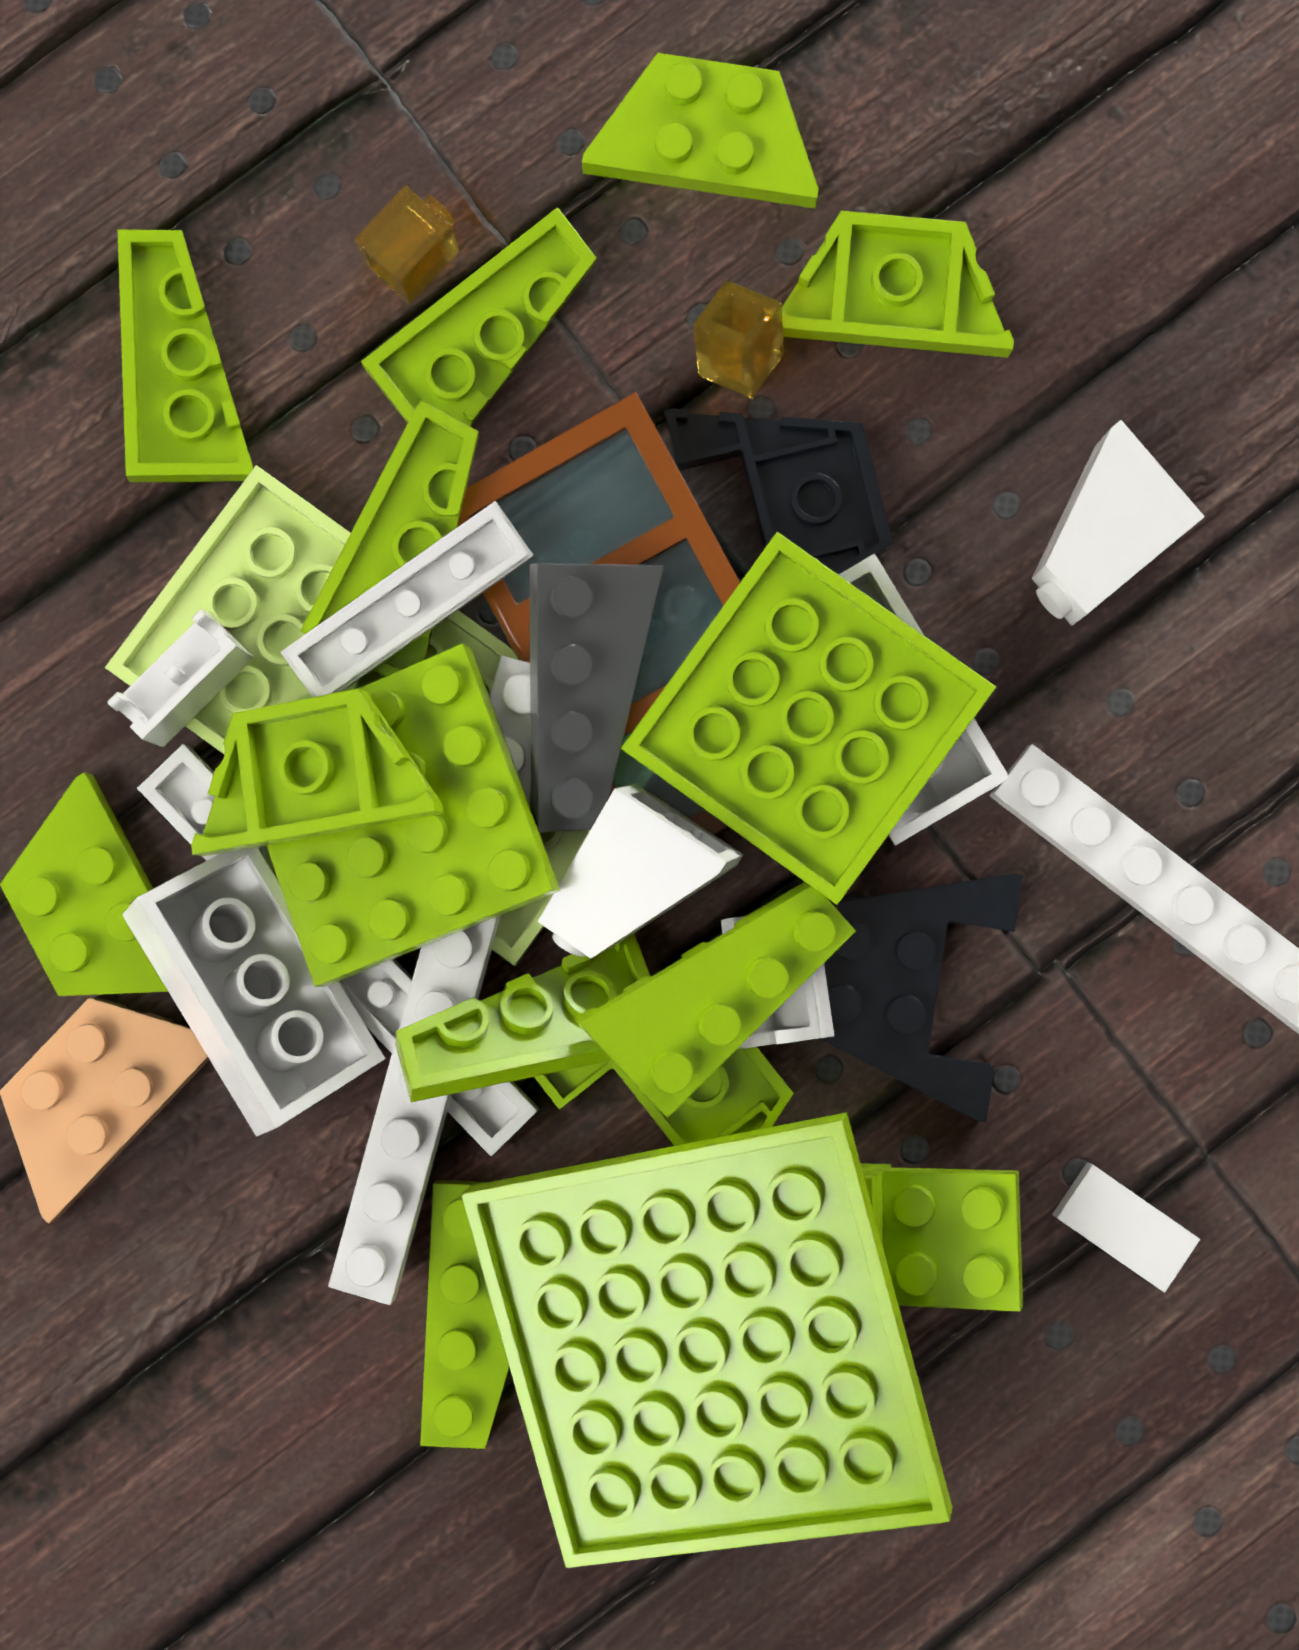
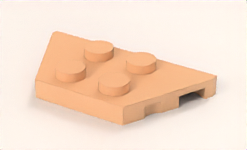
(94, 1095)

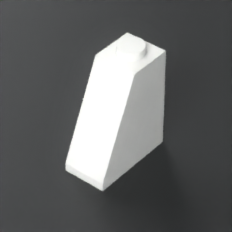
(1111, 527)
(631, 871)

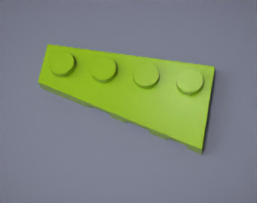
(484, 326)
(174, 383)
(406, 514)
(698, 1011)
(518, 1030)
(463, 1342)

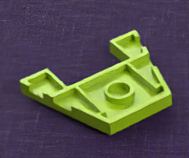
(734, 1099)

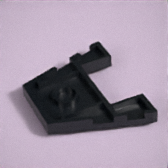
(803, 476)
(888, 983)

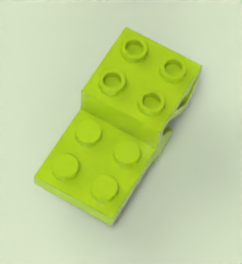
(949, 1235)

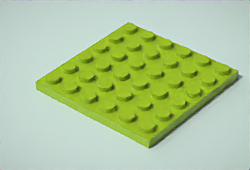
(709, 1346)

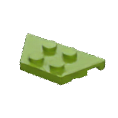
(707, 132)
(897, 287)
(309, 774)
(73, 895)

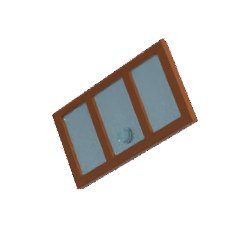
(614, 499)

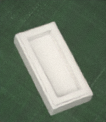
(1126, 1226)

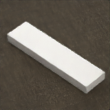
(408, 603)

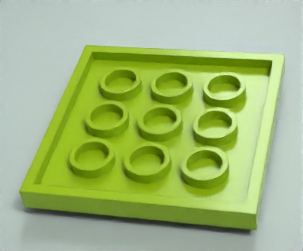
(808, 717)
(421, 879)

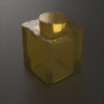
(408, 243)
(739, 338)

